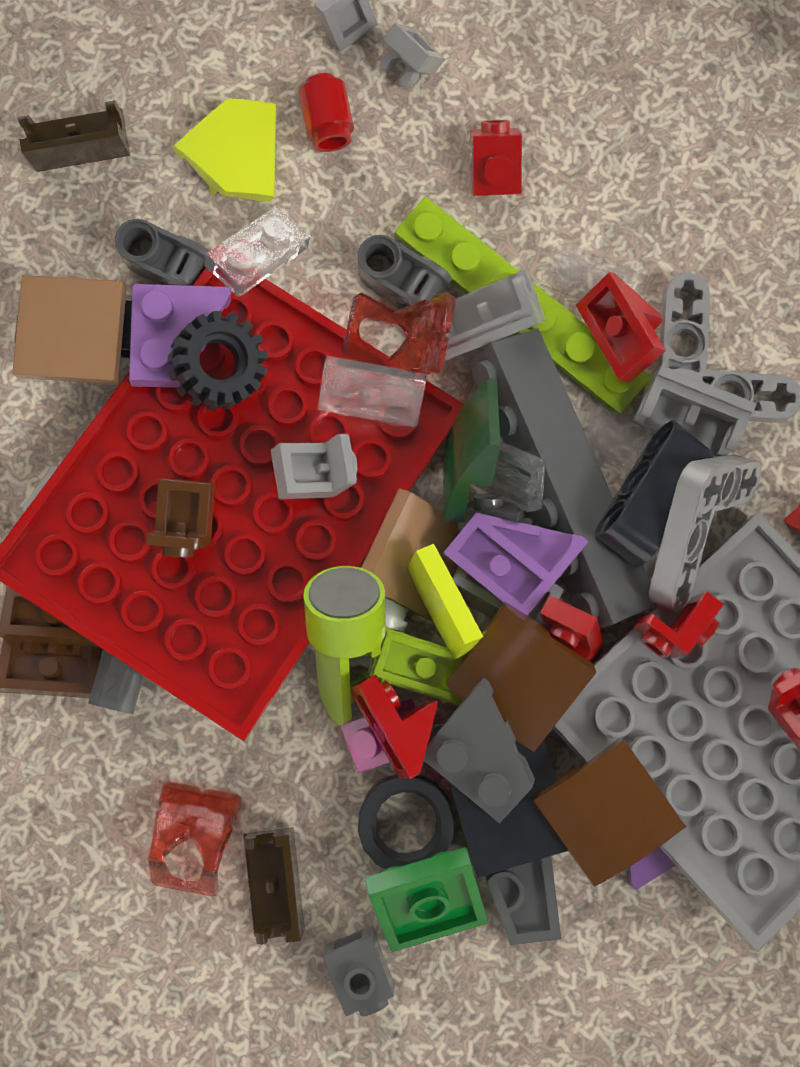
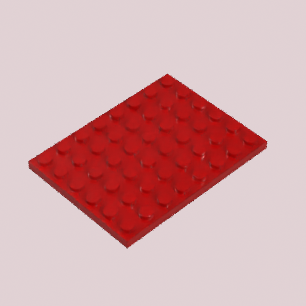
(233, 615)

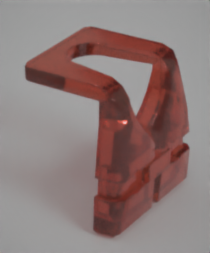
(422, 323)
(194, 816)

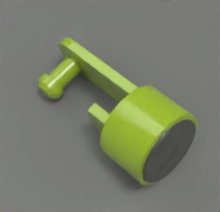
(342, 623)

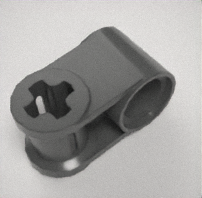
(170, 259)
(405, 275)

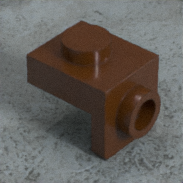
(183, 516)

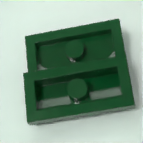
(471, 450)

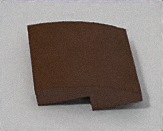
(43, 653)
(529, 672)
(608, 813)

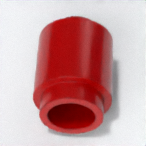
(326, 112)

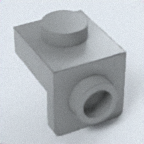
(314, 468)

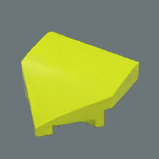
(234, 149)
(444, 601)

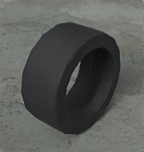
(377, 795)

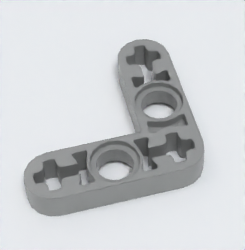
(696, 364)
(700, 491)

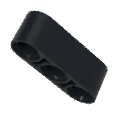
(642, 505)

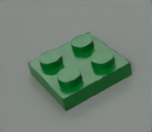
(426, 899)

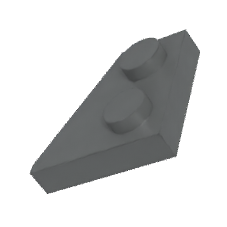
(481, 755)

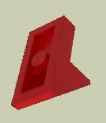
(622, 326)
(573, 628)
(401, 737)

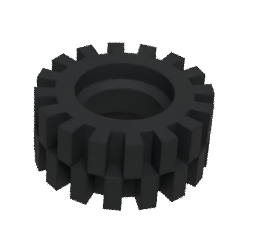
(233, 336)

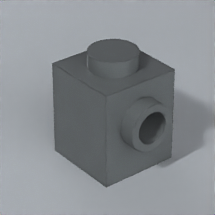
(359, 972)

